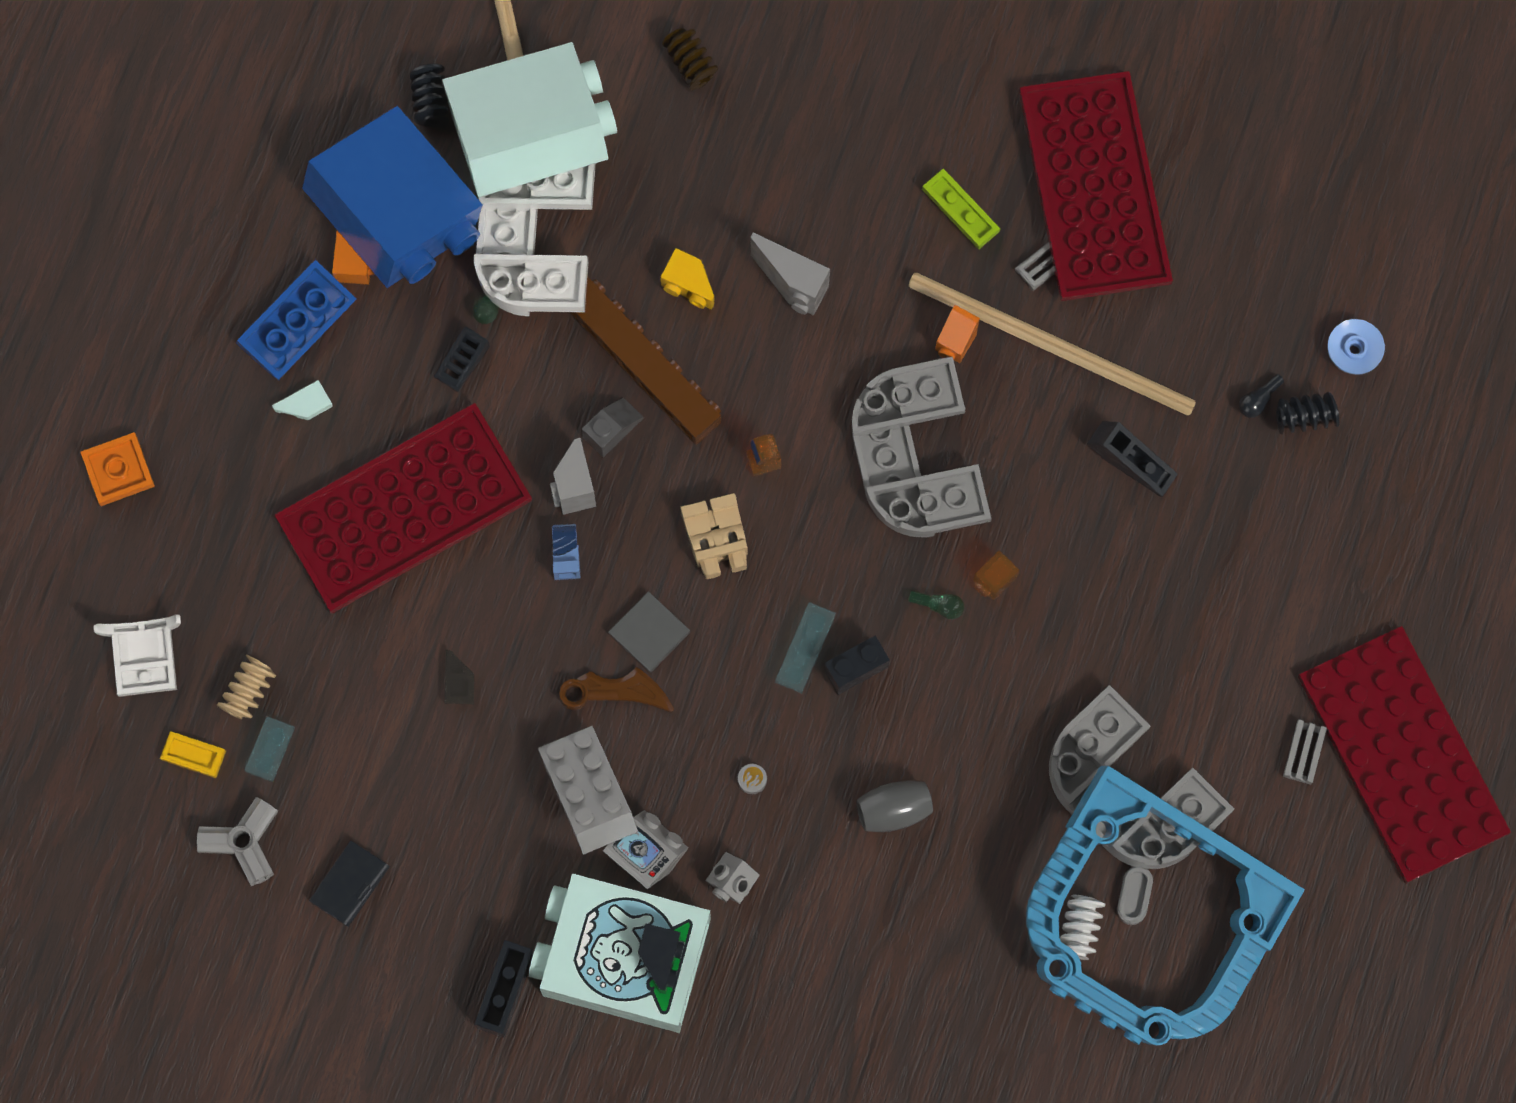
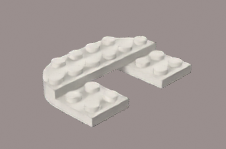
(506, 246)

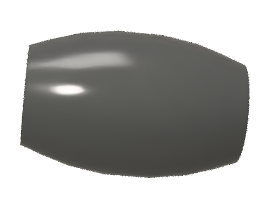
(894, 806)

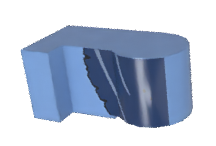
(565, 552)

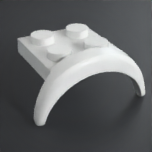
(142, 655)

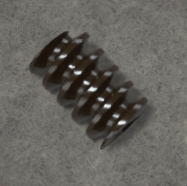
(689, 58)

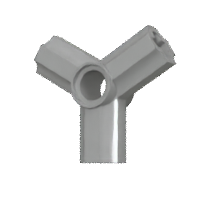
(251, 857)

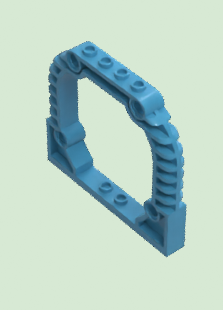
(1262, 892)

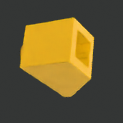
(688, 278)

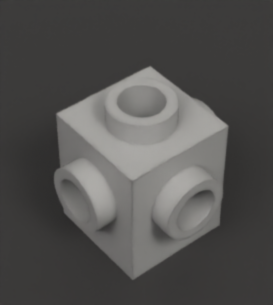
(732, 878)

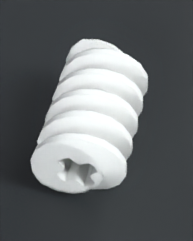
(1081, 924)

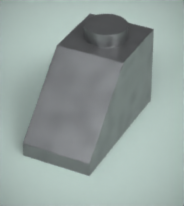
(611, 426)

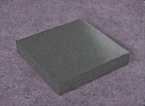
(649, 632)

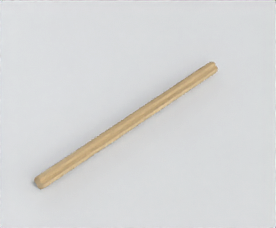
(1053, 344)

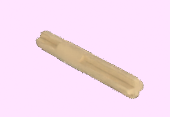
(508, 29)

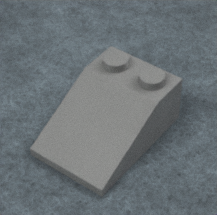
(794, 276)

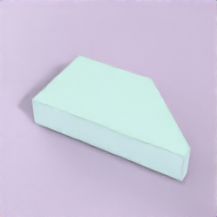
(305, 403)

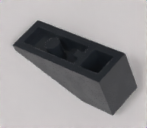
(1132, 457)

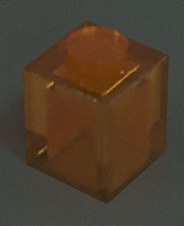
(995, 576)

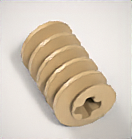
(246, 689)

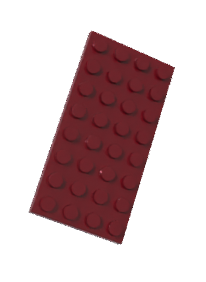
(1095, 186)
(403, 508)
(1404, 754)

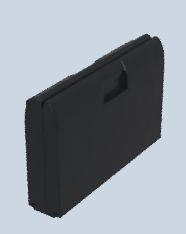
(349, 883)

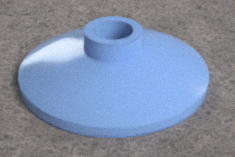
(1358, 334)

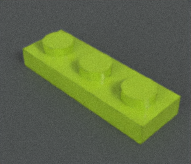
(961, 209)

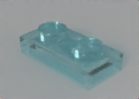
(269, 749)

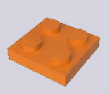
(117, 469)

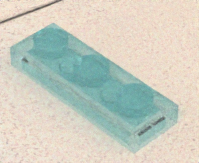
(805, 647)

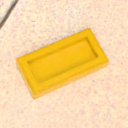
(193, 754)

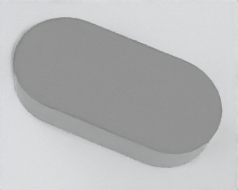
(1134, 895)

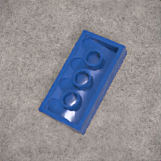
(296, 320)

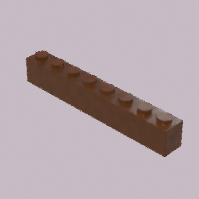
(647, 364)

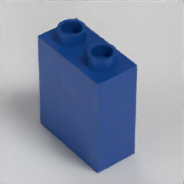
(393, 198)

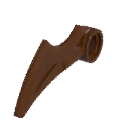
(633, 687)

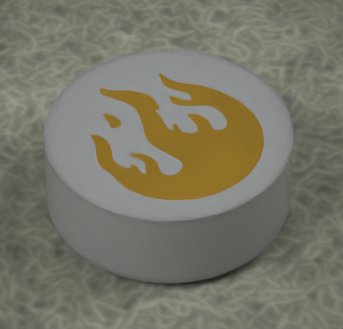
(752, 779)

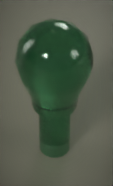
(485, 311)
(947, 605)

